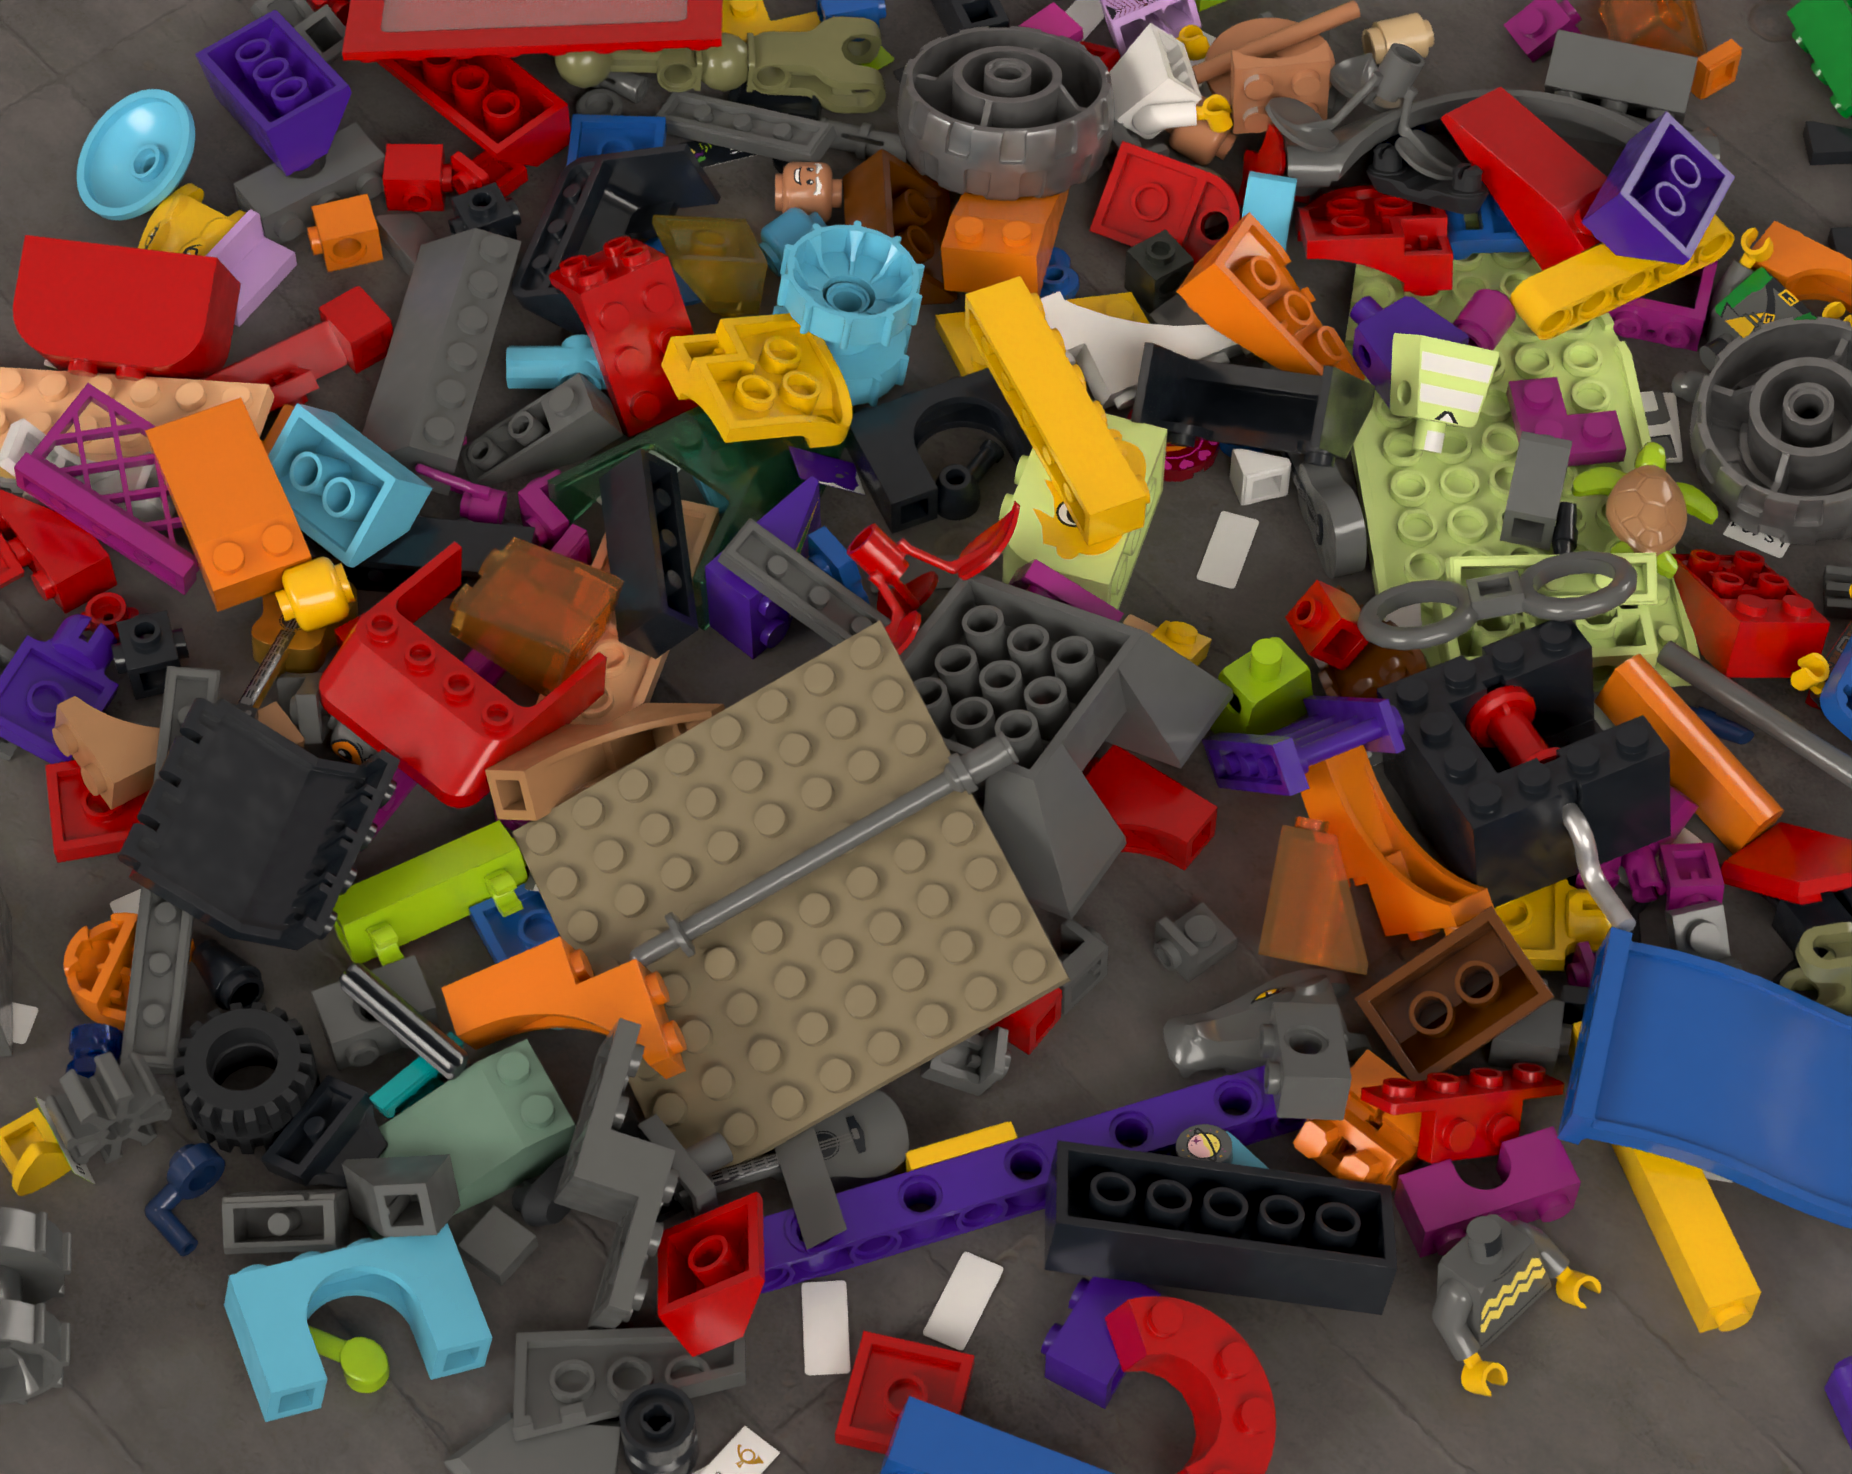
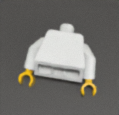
(1158, 86)

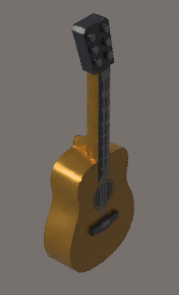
(285, 647)

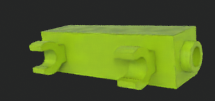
(429, 893)

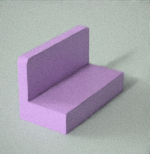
(254, 262)

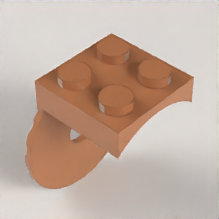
(1293, 72)

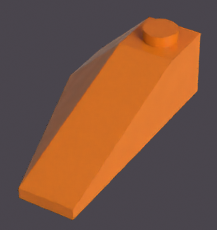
(1255, 302)

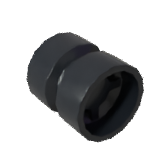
(659, 1430)

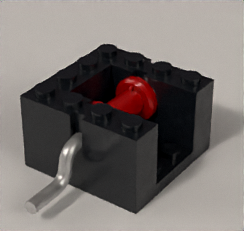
(1519, 772)

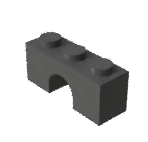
(284, 203)

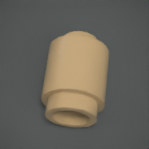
(1405, 29)

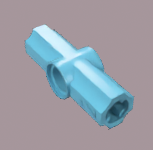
(552, 365)

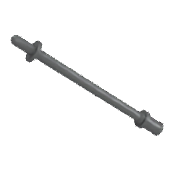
(959, 775)

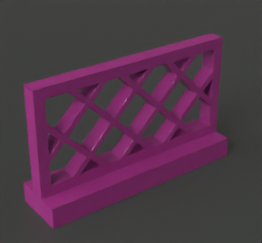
(99, 512)

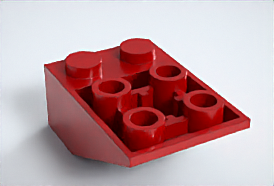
(1747, 614)

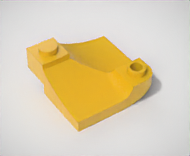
(762, 380)

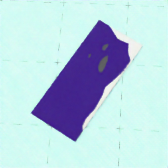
(827, 470)

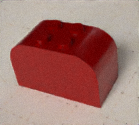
(124, 309)

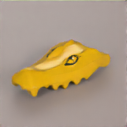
(186, 224)

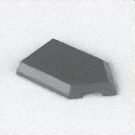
(575, 1450)

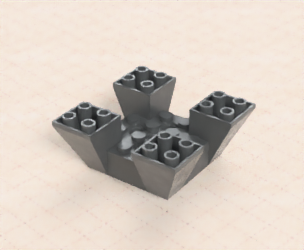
(1057, 691)

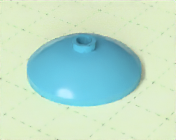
(136, 154)

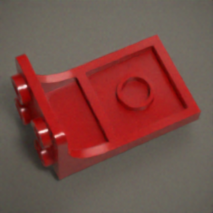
(630, 313)

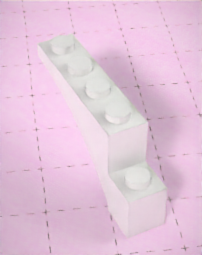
(1112, 348)

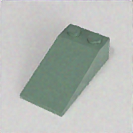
(493, 1120)

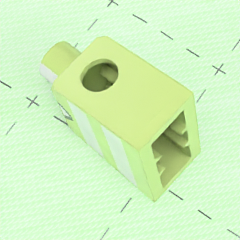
(1438, 385)

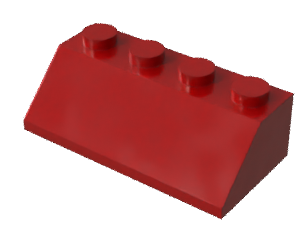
(491, 104)

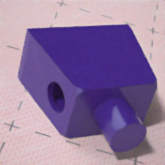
(1376, 330)

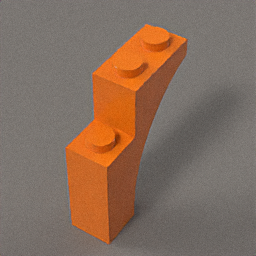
(1406, 883)
(558, 989)

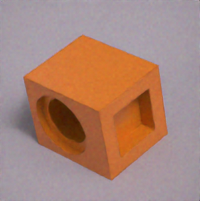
(345, 233)

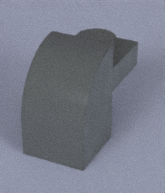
(318, 28)

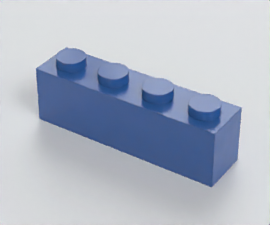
(947, 1443)

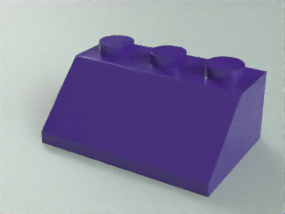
(1659, 195)

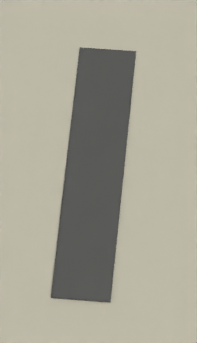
(810, 1188)

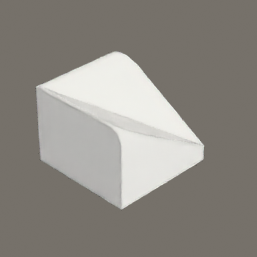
(1258, 476)

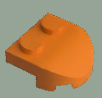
(100, 968)

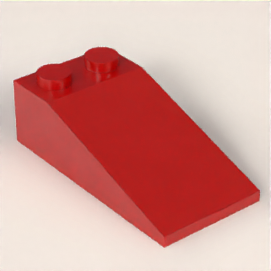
(1530, 174)

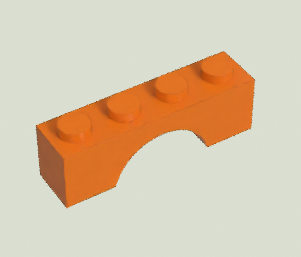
(1807, 266)

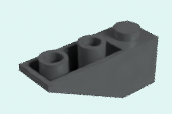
(544, 435)

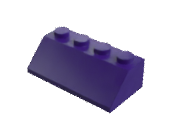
(277, 90)

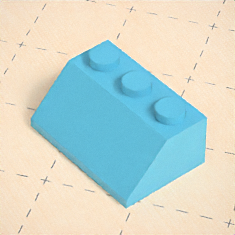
(344, 485)

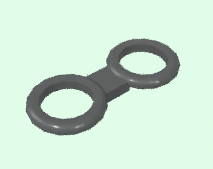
(1496, 597)

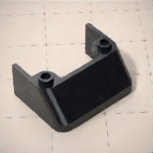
(601, 201)
(1251, 405)

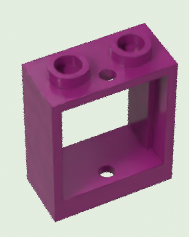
(1672, 323)

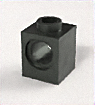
(1156, 270)

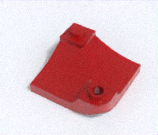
(1381, 234)

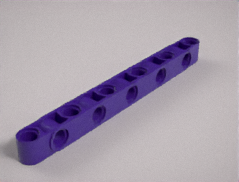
(983, 1186)

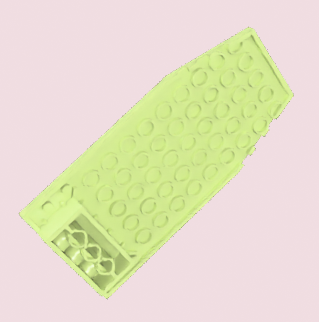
(1454, 503)

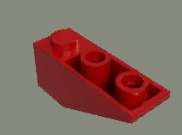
(62, 556)

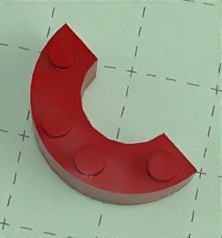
(1212, 1371)

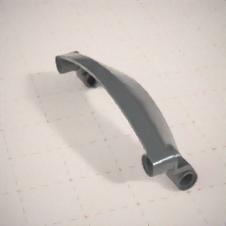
(1560, 113)

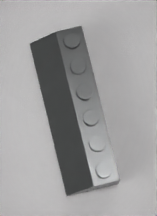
(441, 350)

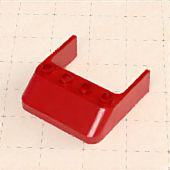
(429, 706)

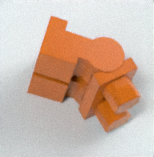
(1368, 1141)

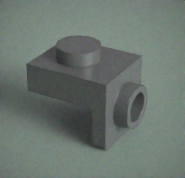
(972, 1063)

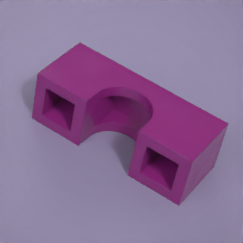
(1535, 1186)

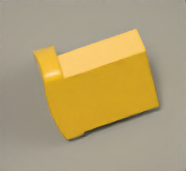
(31, 1153)

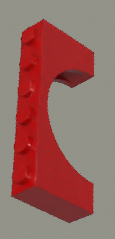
(1157, 821)

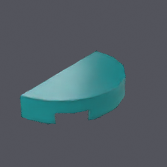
(409, 1085)

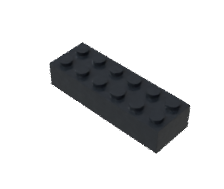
(1219, 1228)

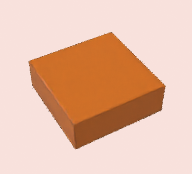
(1716, 69)

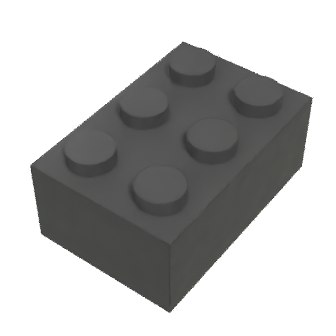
(1621, 76)

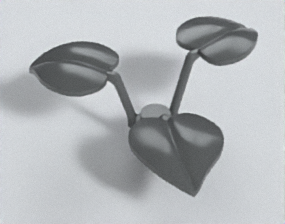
(1380, 89)

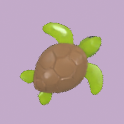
(1646, 505)

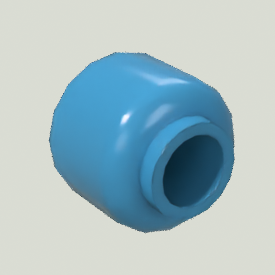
(786, 230)

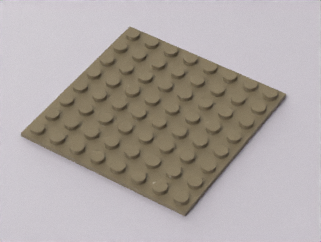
(841, 970)

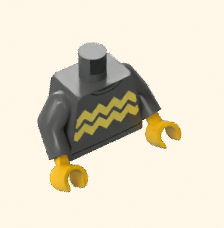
(1490, 1284)

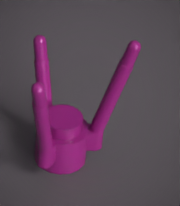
(478, 501)

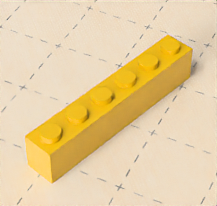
(1056, 411)

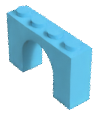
(410, 1273)

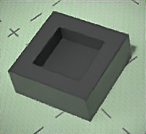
(497, 1245)

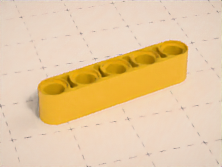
(1603, 281)

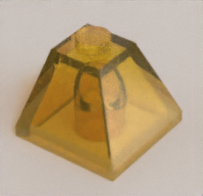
(716, 261)

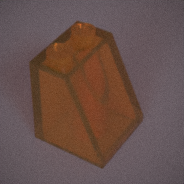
(535, 612)
(1312, 902)

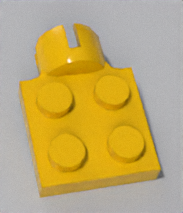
(1552, 923)

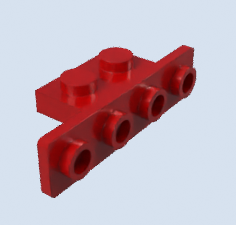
(289, 365)
(1464, 1113)

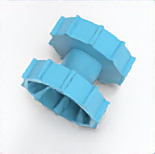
(859, 298)

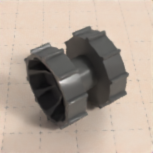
(31, 1272)

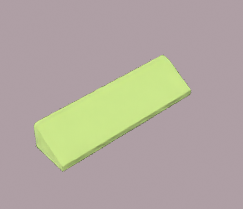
(1576, 585)

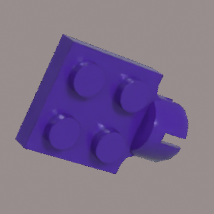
(48, 674)

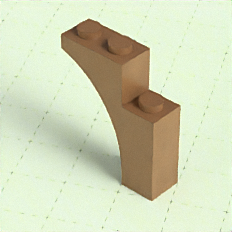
(120, 755)
(582, 755)

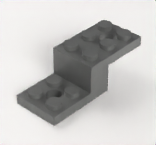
(617, 1178)

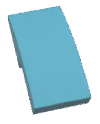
(1271, 203)

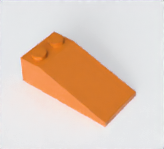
(1000, 241)
(229, 502)

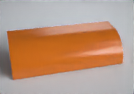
(1700, 764)

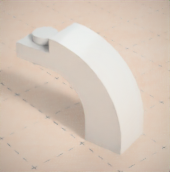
(25, 438)

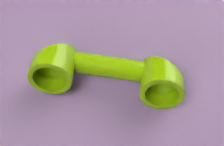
(361, 1359)

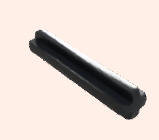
(404, 1021)

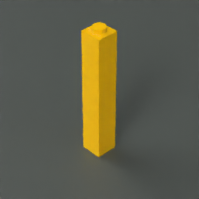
(1690, 1235)

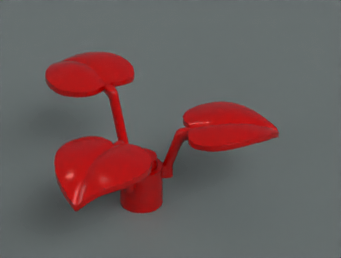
(886, 564)

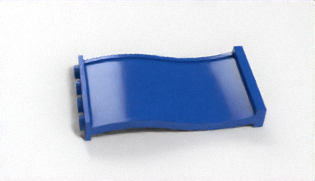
(1715, 1075)

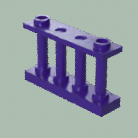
(1281, 758)

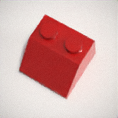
(712, 1274)

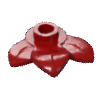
(1269, 159)

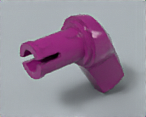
(1641, 863)

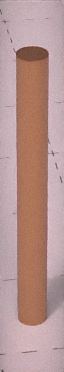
(1279, 40)

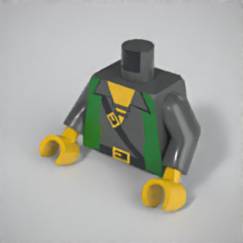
(1752, 298)

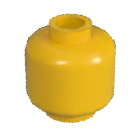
(315, 594)

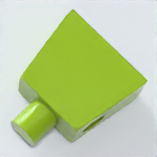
(1266, 689)

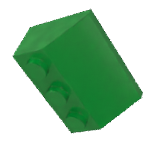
(1826, 33)

